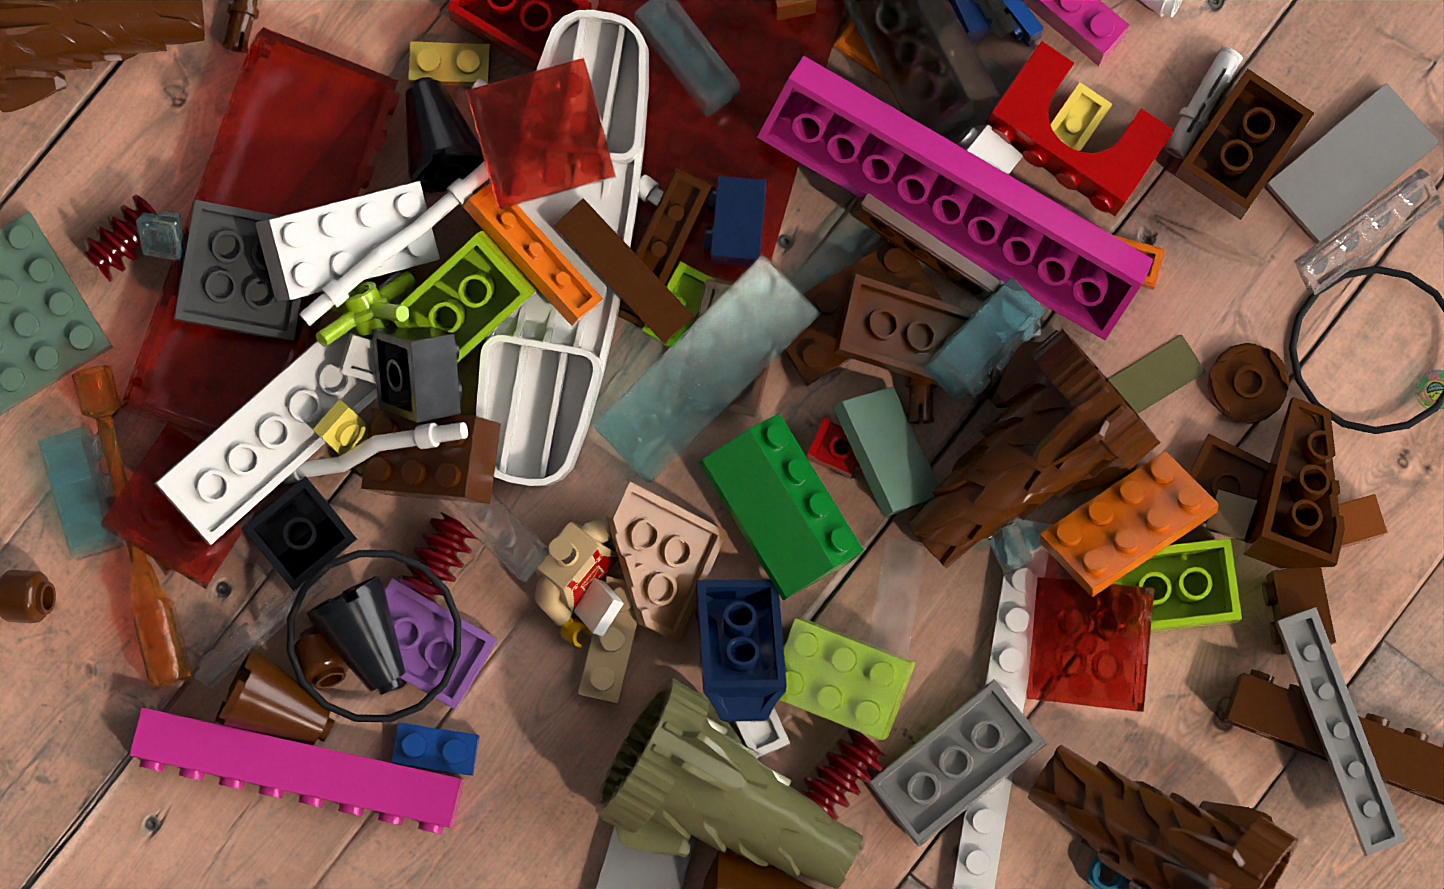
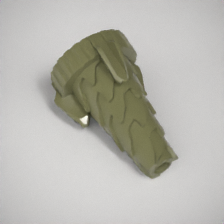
(694, 777)

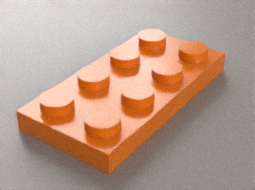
(1128, 523)

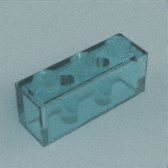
(687, 54)
(985, 341)
(80, 490)

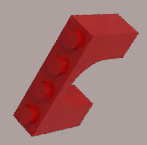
(1102, 176)

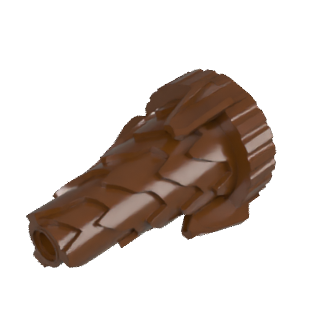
(66, 35)
(1057, 436)
(1161, 837)

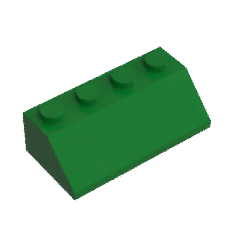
(781, 506)

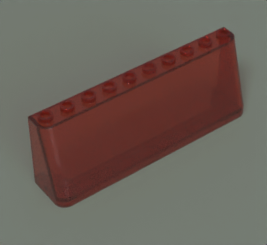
(287, 143)

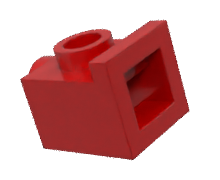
(823, 453)

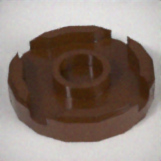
(1248, 383)

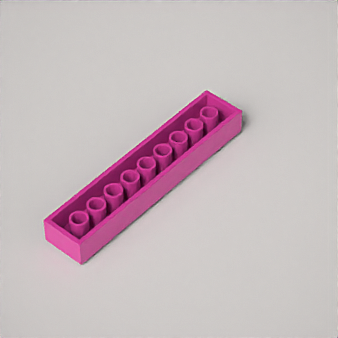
(955, 197)

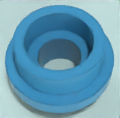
(1095, 880)

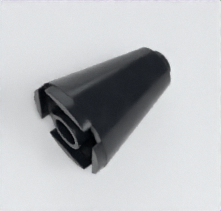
(438, 137)
(362, 634)

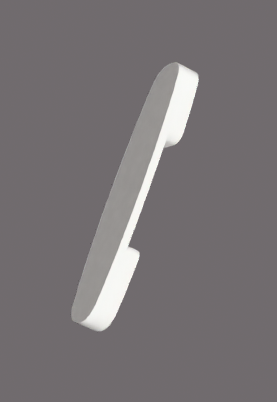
(535, 366)

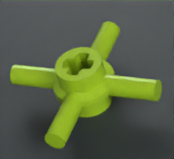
(368, 309)

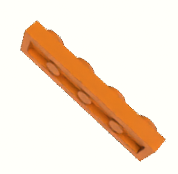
(534, 255)

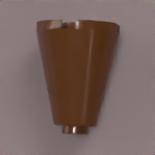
(273, 703)

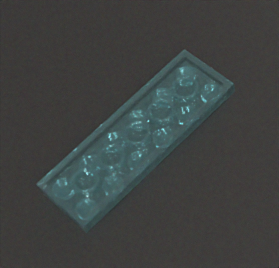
(706, 369)

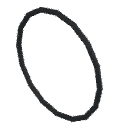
(1295, 362)
(373, 554)

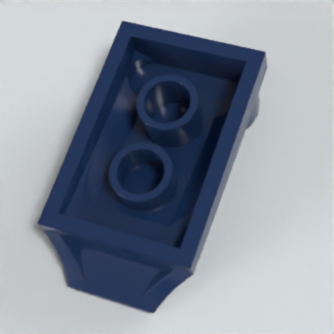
(741, 647)

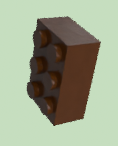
(1244, 144)
(451, 472)

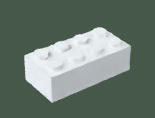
(328, 240)

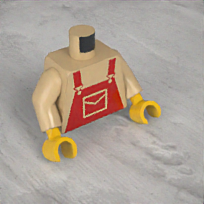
(568, 571)

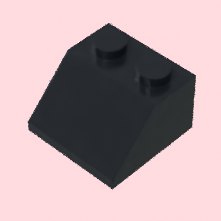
(417, 372)
(299, 533)

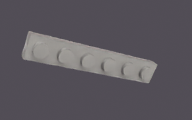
(1340, 731)

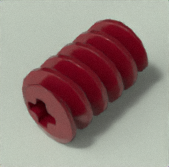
(119, 240)
(439, 555)
(843, 772)

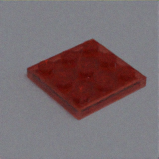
(541, 133)
(157, 528)
(1090, 646)

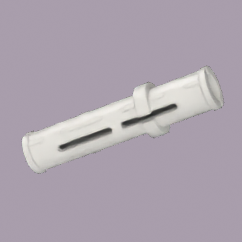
(1200, 107)

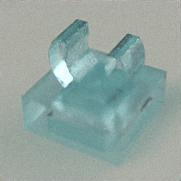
(161, 234)
(1013, 547)

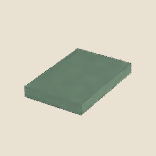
(887, 450)

